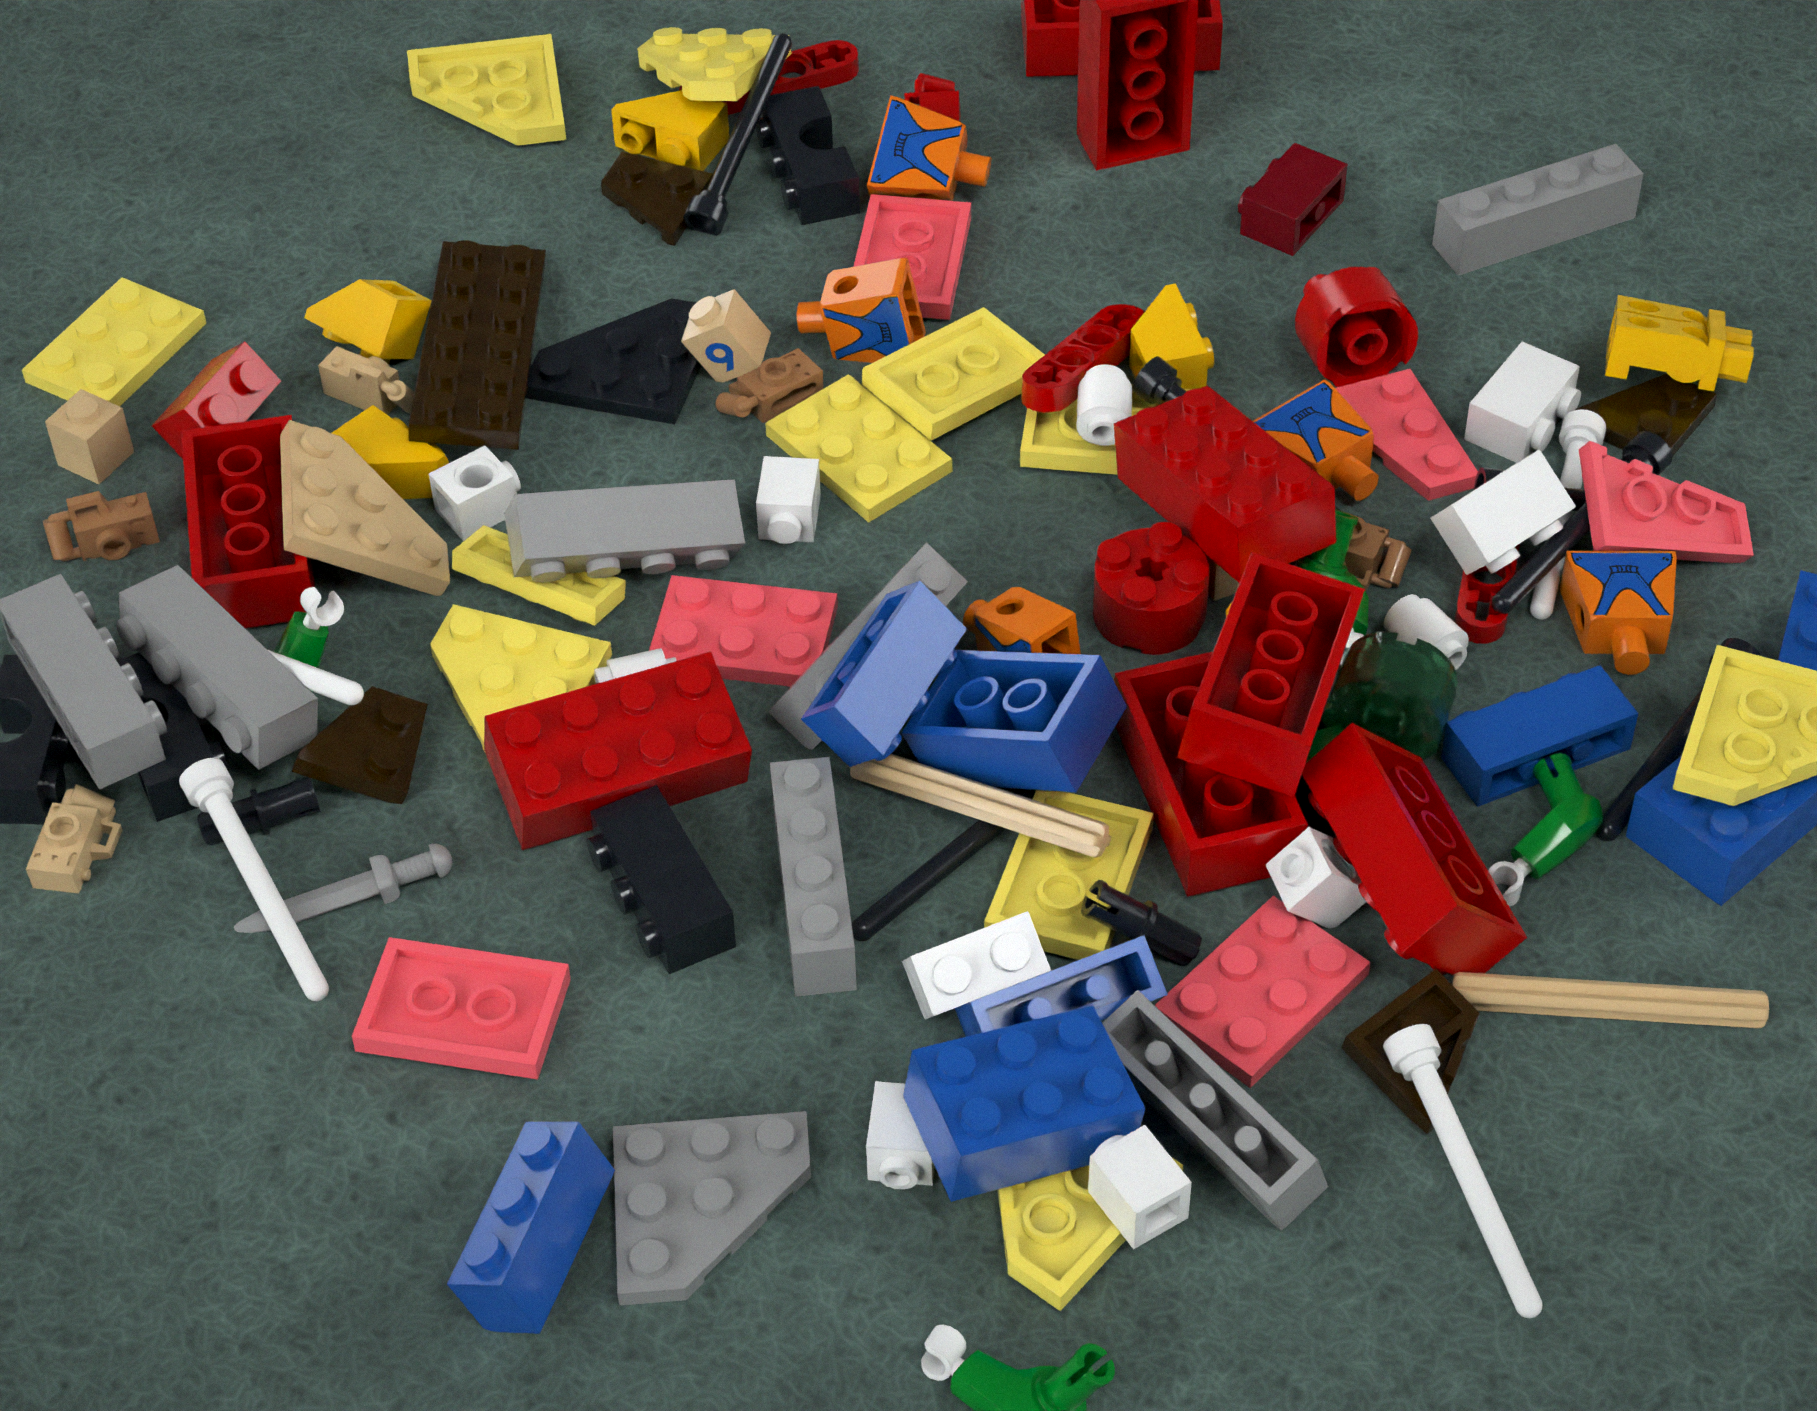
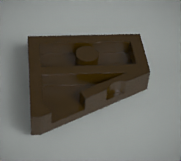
(654, 191)
(1655, 406)
(368, 747)
(1427, 1002)

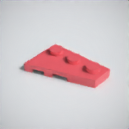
(1411, 434)
(1647, 512)

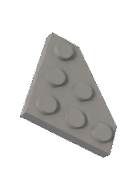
(697, 1195)

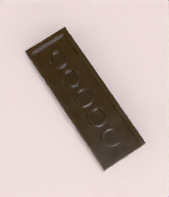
(478, 346)

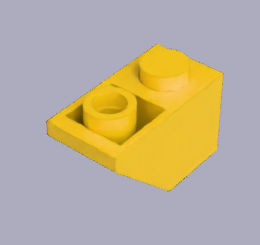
(672, 129)
(374, 316)
(1172, 333)
(387, 449)

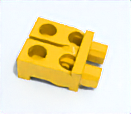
(1677, 343)

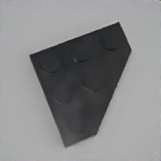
(622, 367)

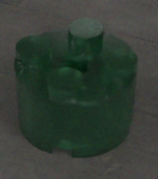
(1394, 692)

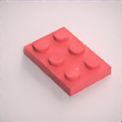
(927, 234)
(749, 628)
(1263, 990)
(462, 1008)

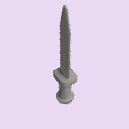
(382, 880)

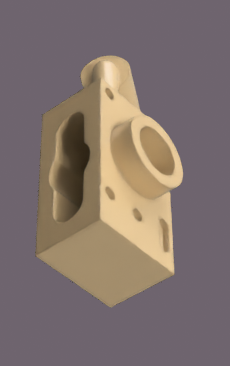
(364, 381)
(72, 840)

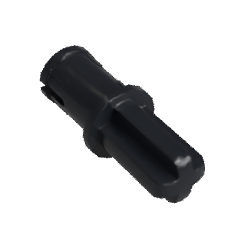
(266, 809)
(1139, 919)

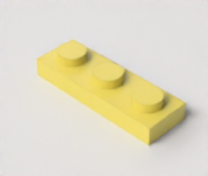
(488, 559)

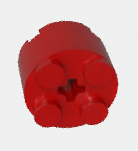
(1354, 315)
(1150, 589)

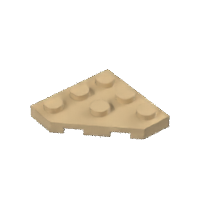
(351, 517)

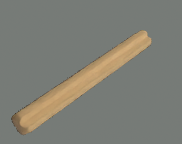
(986, 803)
(1614, 1000)

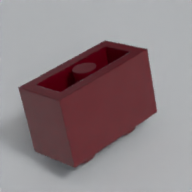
(1292, 198)

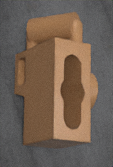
(772, 387)
(101, 527)
(1367, 551)

